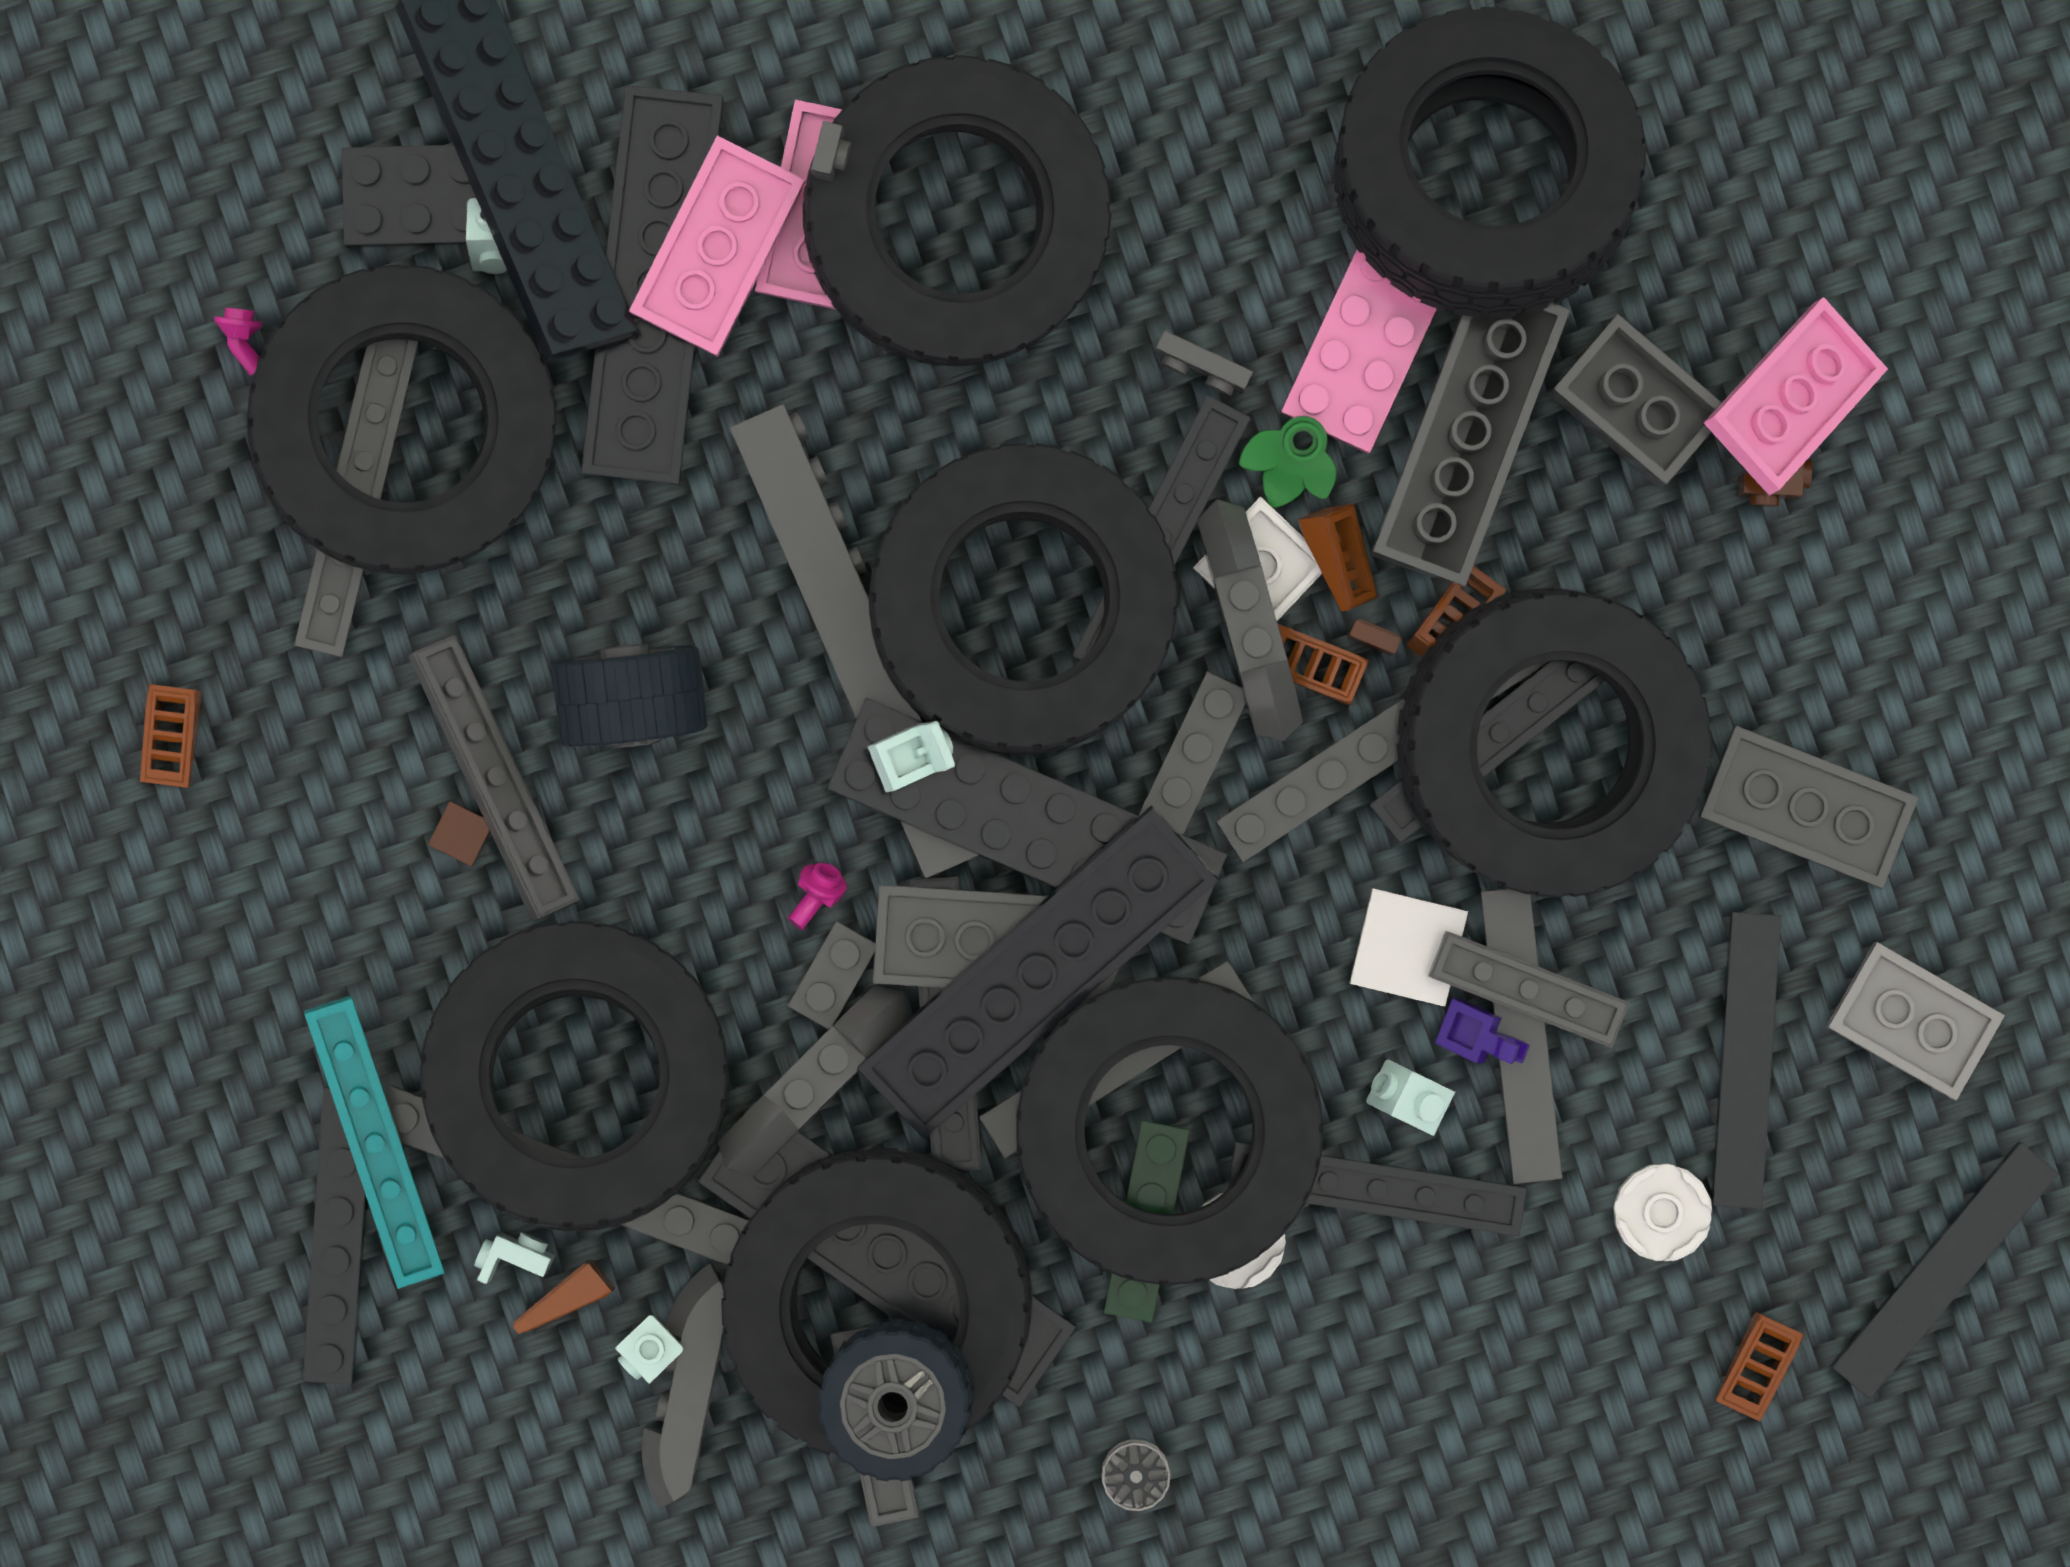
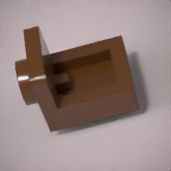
(1792, 489)

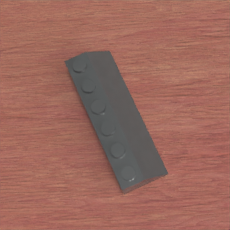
(1467, 442)

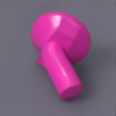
(238, 327)
(823, 886)

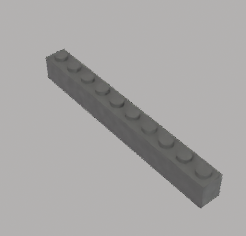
(827, 578)

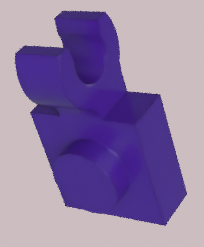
(1474, 1034)

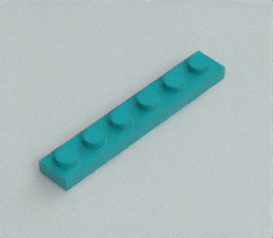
(374, 1141)

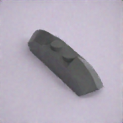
(1250, 620)
(812, 1081)
(673, 1452)

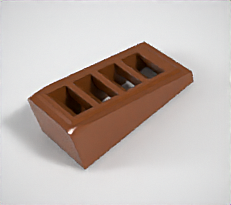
(1340, 554)
(1478, 581)
(1352, 678)
(153, 716)
(574, 1292)
(1750, 1342)

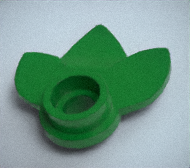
(1291, 468)

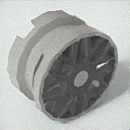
(1135, 1474)

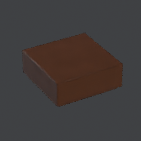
(1374, 637)
(460, 834)

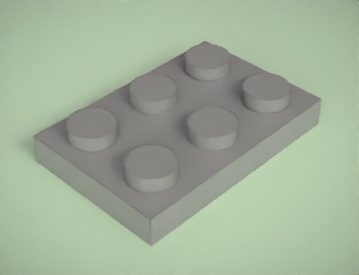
(1915, 1021)

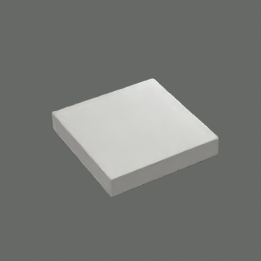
(1283, 557)
(1401, 944)

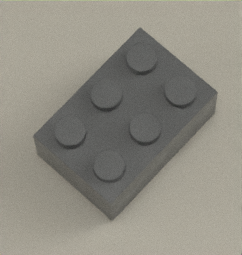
(1637, 401)

